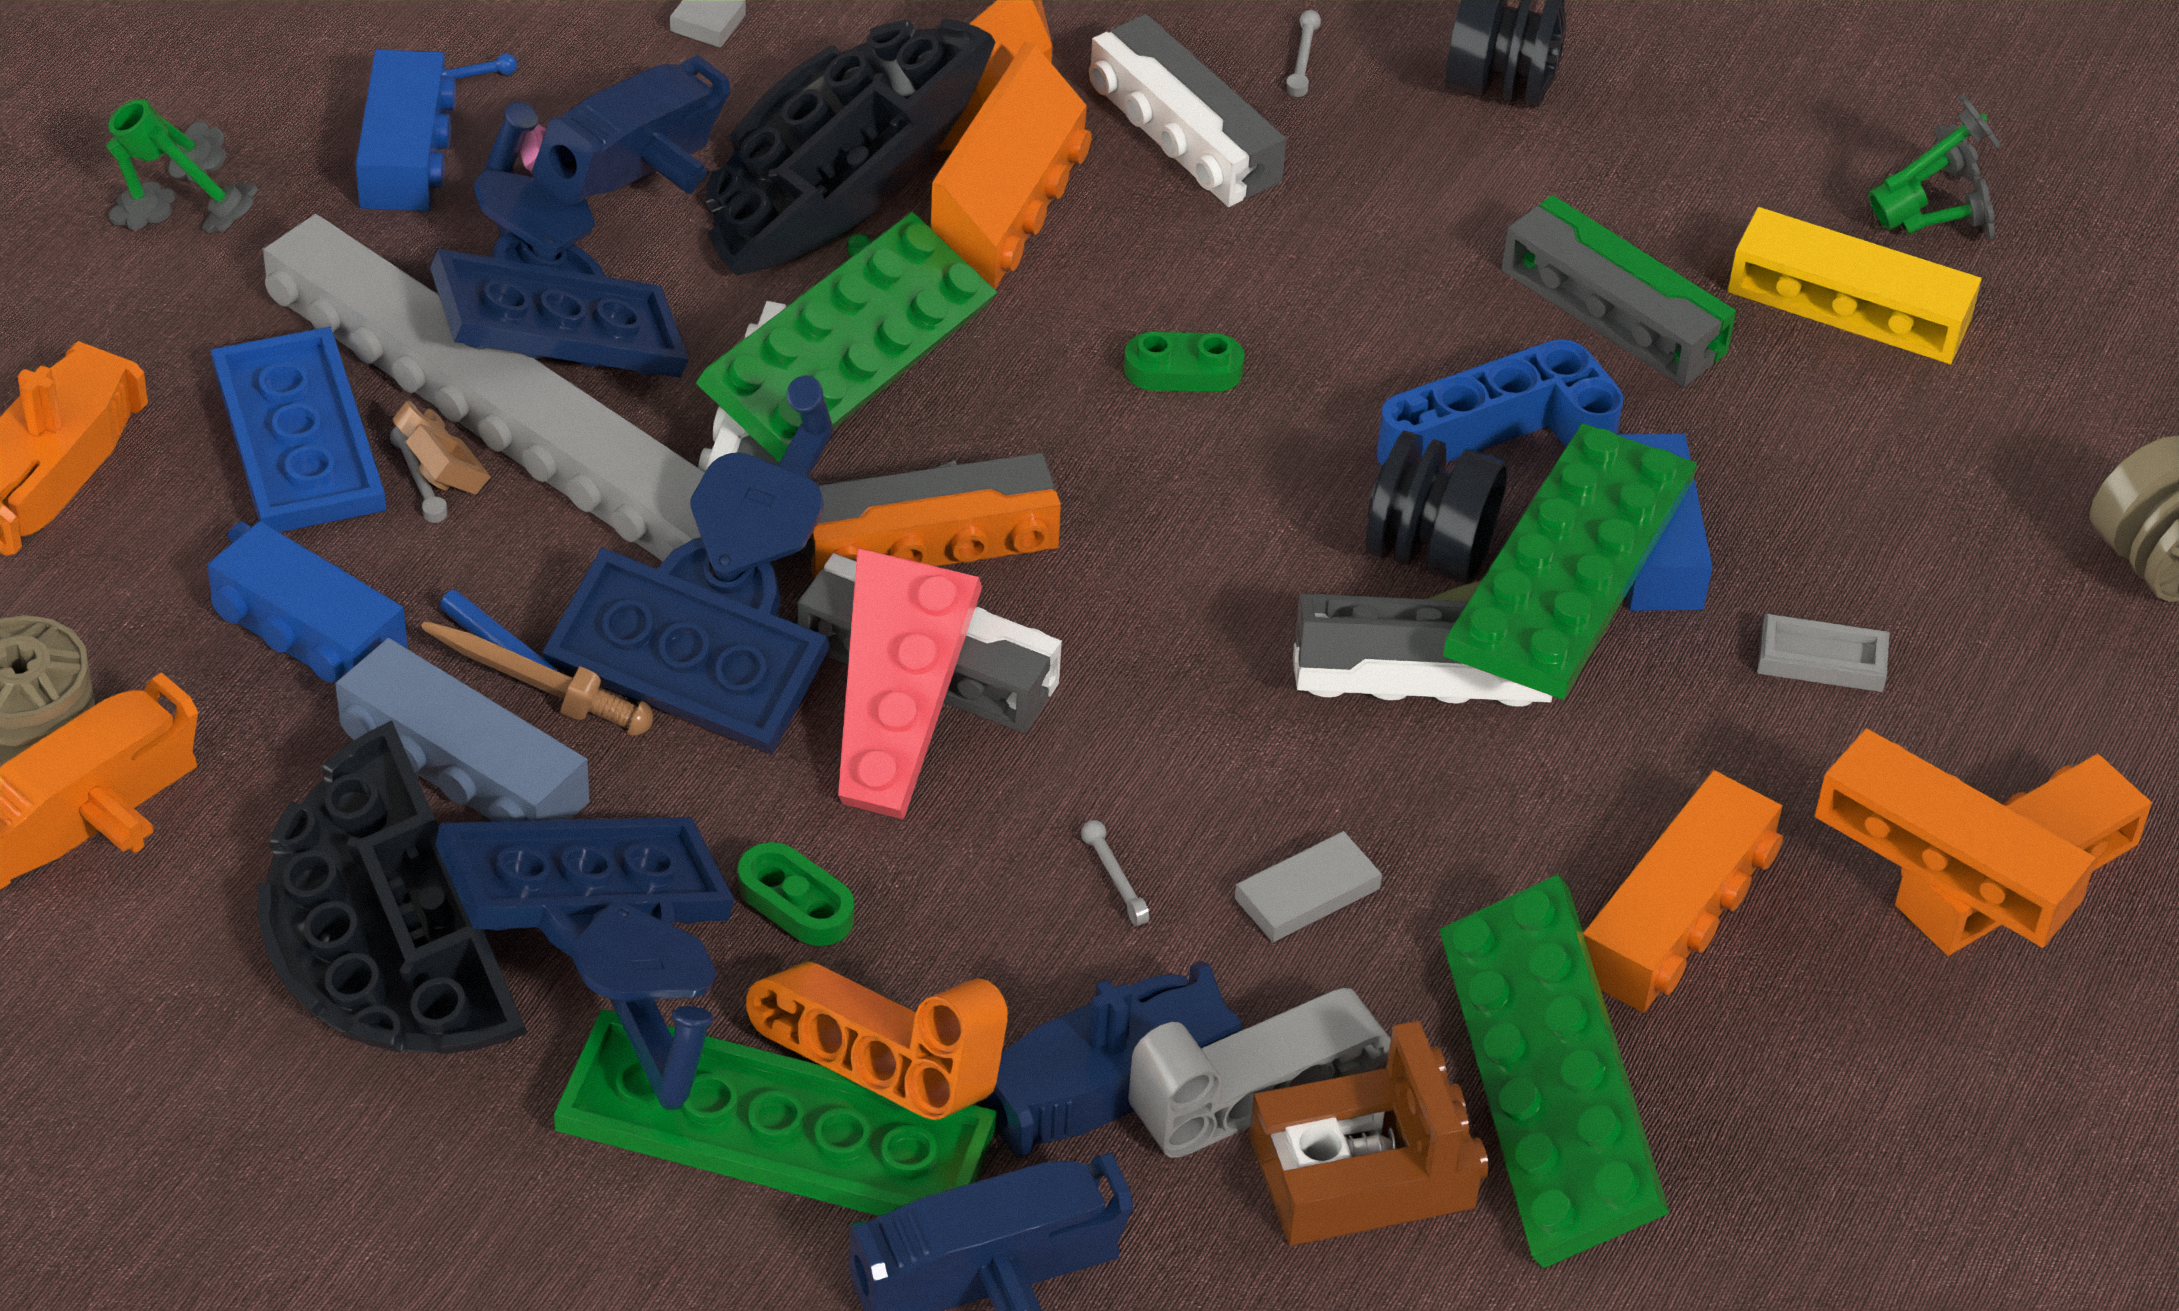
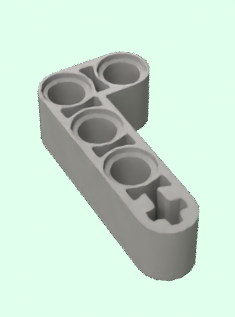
(1207, 1093)

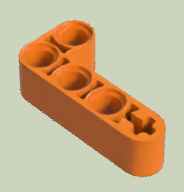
(919, 1059)

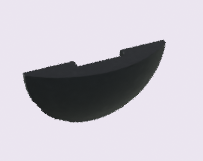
(840, 139)
(370, 917)

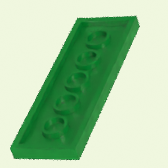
(849, 333)
(1570, 561)
(1552, 1073)
(773, 1124)

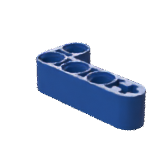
(1505, 399)

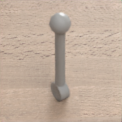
(1298, 83)
(433, 507)
(1094, 834)

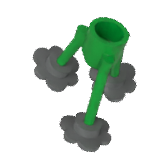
(147, 136)
(1902, 196)

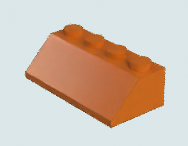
(1010, 165)

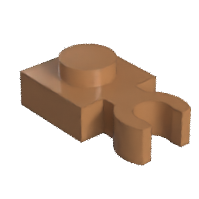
(442, 456)

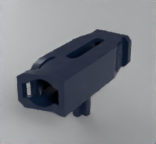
(633, 131)
(1078, 1066)
(990, 1238)

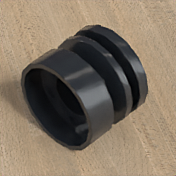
(1509, 42)
(1424, 503)

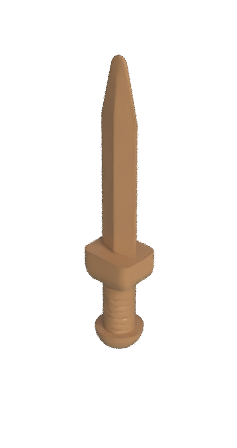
(579, 693)

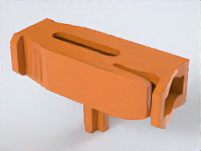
(61, 434)
(94, 777)

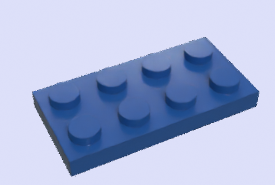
(298, 430)

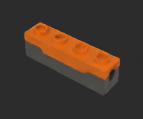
(941, 514)

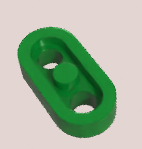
(1184, 361)
(801, 894)

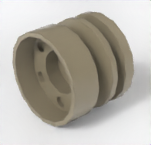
(2140, 514)
(41, 681)

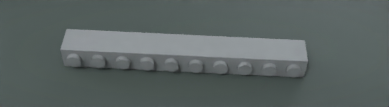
(493, 392)

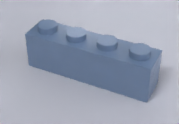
(463, 739)

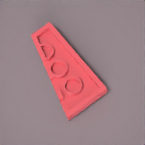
(900, 665)

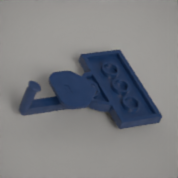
(541, 289)
(704, 641)
(611, 904)

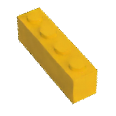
(1854, 285)

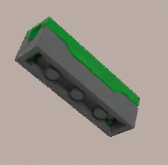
(1618, 290)

